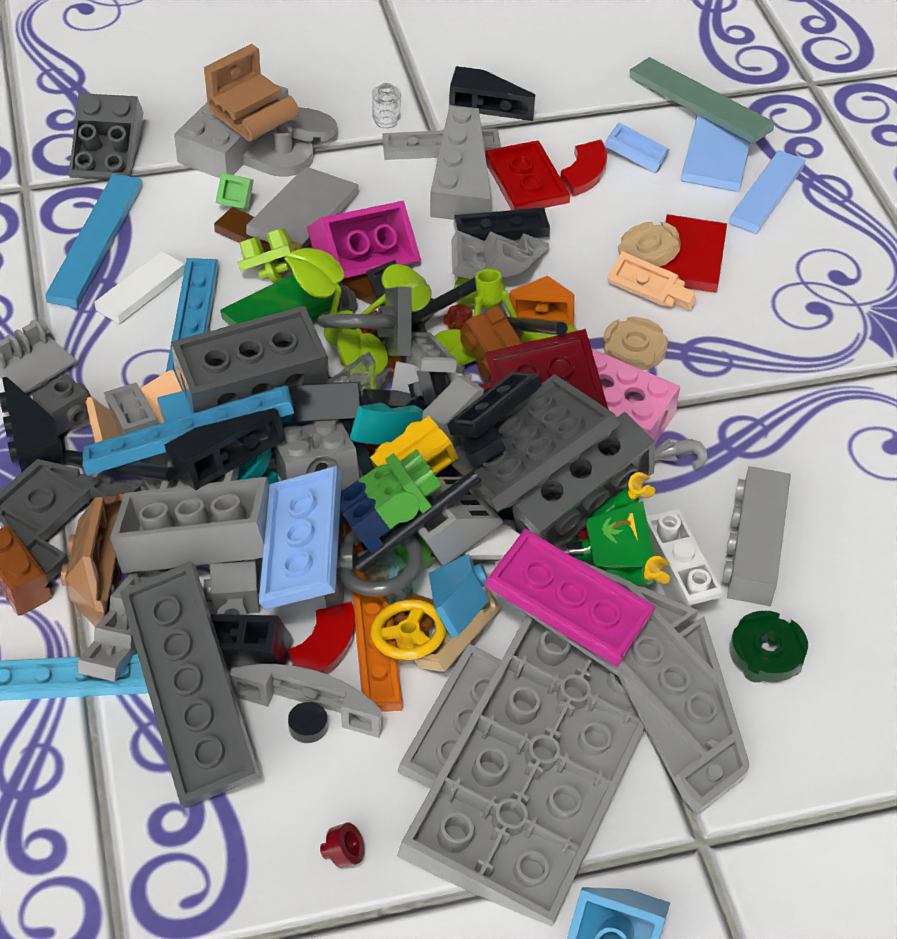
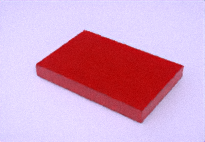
(526, 176)
(700, 252)

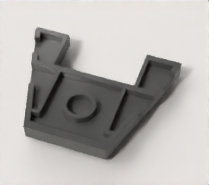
(45, 500)

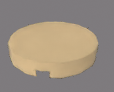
(651, 243)
(636, 342)

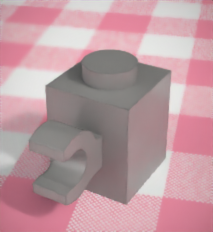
(233, 588)

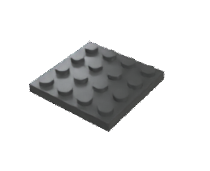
(539, 439)

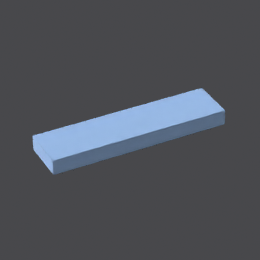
(767, 191)

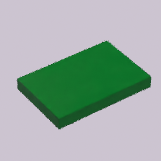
(274, 299)

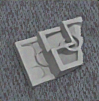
(496, 252)

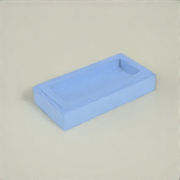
(636, 147)

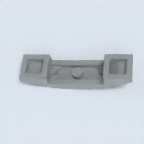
(262, 681)

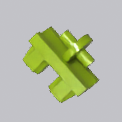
(254, 255)

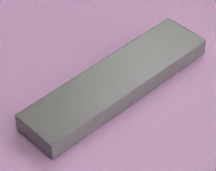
(426, 143)
(430, 354)

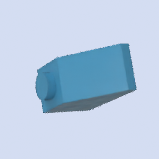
(458, 593)

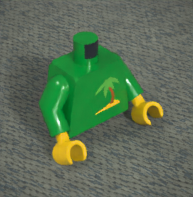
(621, 537)

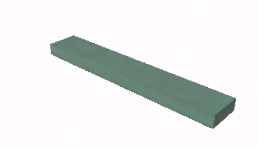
(702, 100)

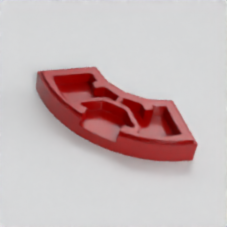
(587, 169)
(328, 641)

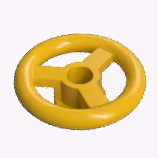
(408, 636)

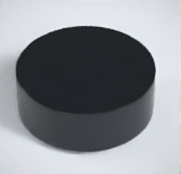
(307, 722)

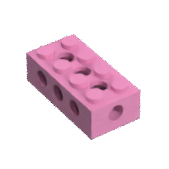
(640, 394)

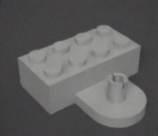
(216, 148)
(185, 525)

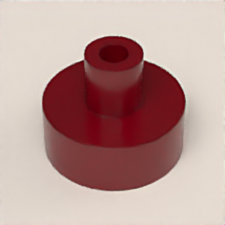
(343, 845)

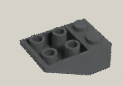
(105, 136)

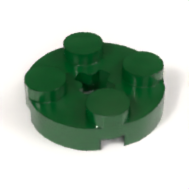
(767, 665)

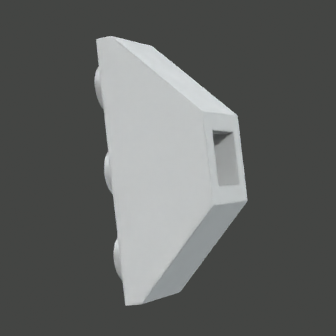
(688, 570)

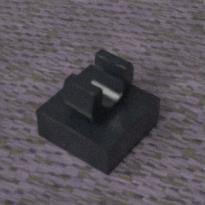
(429, 385)

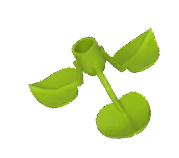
(319, 276)
(488, 294)

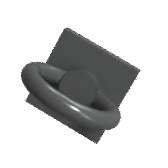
(391, 321)
(346, 569)

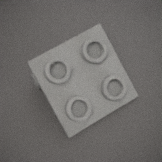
(32, 356)

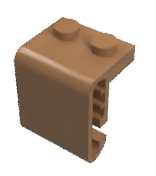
(244, 96)

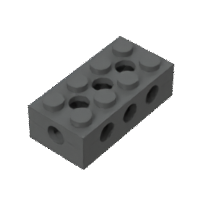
(249, 359)
(585, 485)

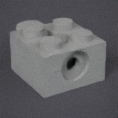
(316, 448)

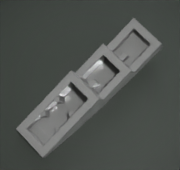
(131, 414)
(113, 639)

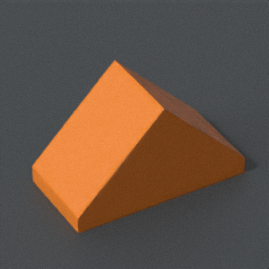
(544, 301)

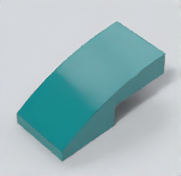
(381, 423)

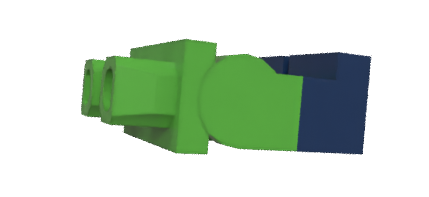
(388, 496)

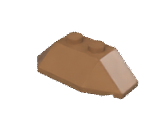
(93, 565)

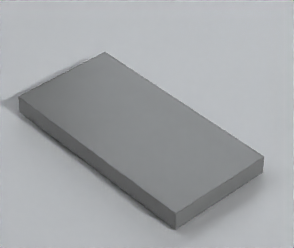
(301, 203)

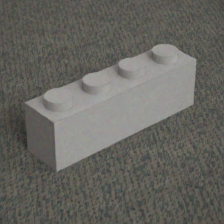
(758, 537)

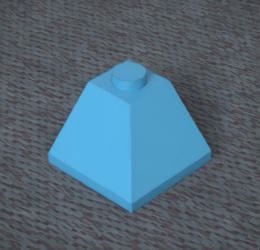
(617, 915)

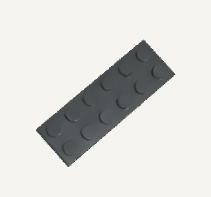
(189, 685)

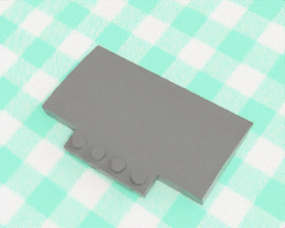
(518, 770)

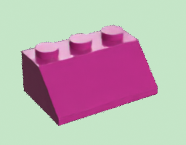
(366, 238)

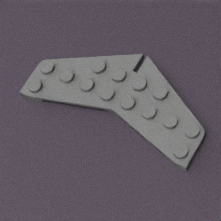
(680, 697)

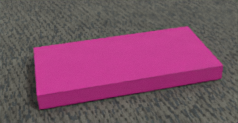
(570, 597)

